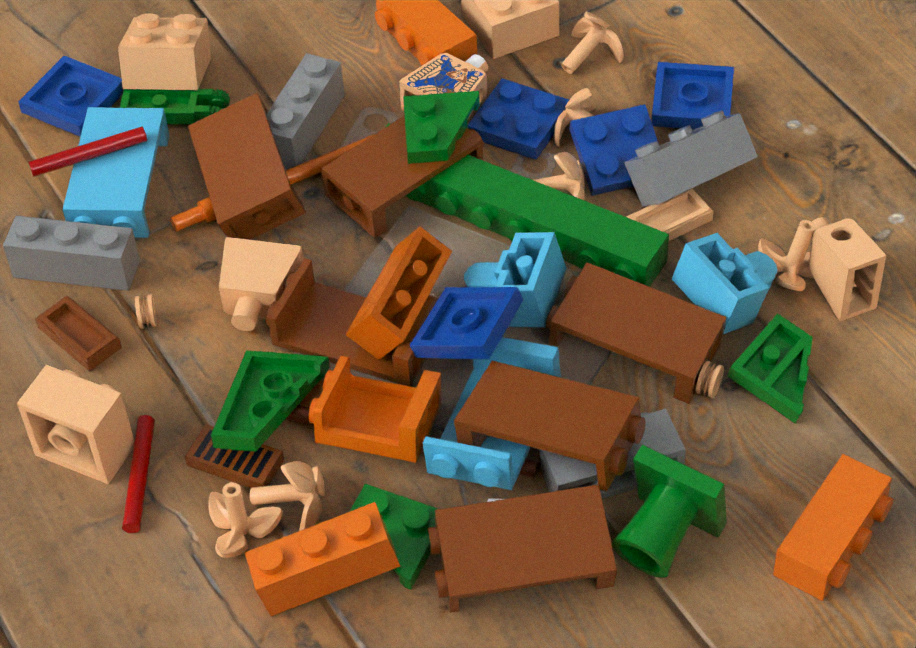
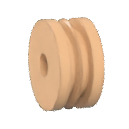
(145, 311)
(709, 379)

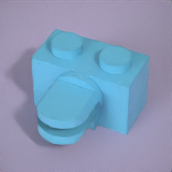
(533, 266)
(725, 279)

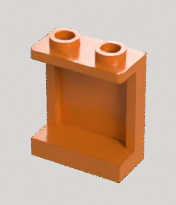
(375, 413)

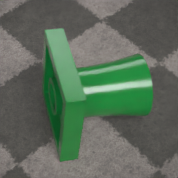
(672, 502)

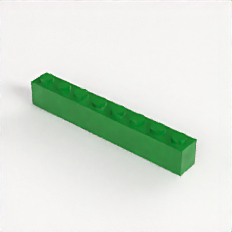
(515, 204)

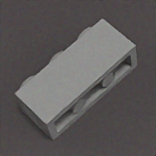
(305, 107)
(690, 158)
(72, 252)
(570, 473)

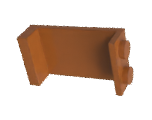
(244, 170)
(379, 174)
(316, 320)
(638, 325)
(553, 417)
(522, 544)

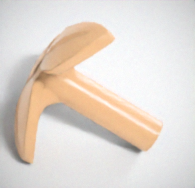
(592, 31)
(576, 108)
(572, 179)
(796, 261)
(305, 487)
(229, 512)

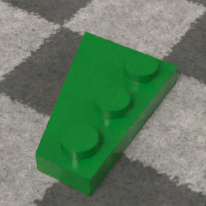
(264, 395)

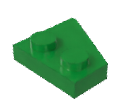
(436, 123)
(776, 367)
(407, 527)

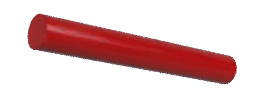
(87, 151)
(138, 474)

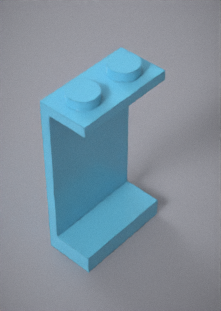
(116, 185)
(497, 460)

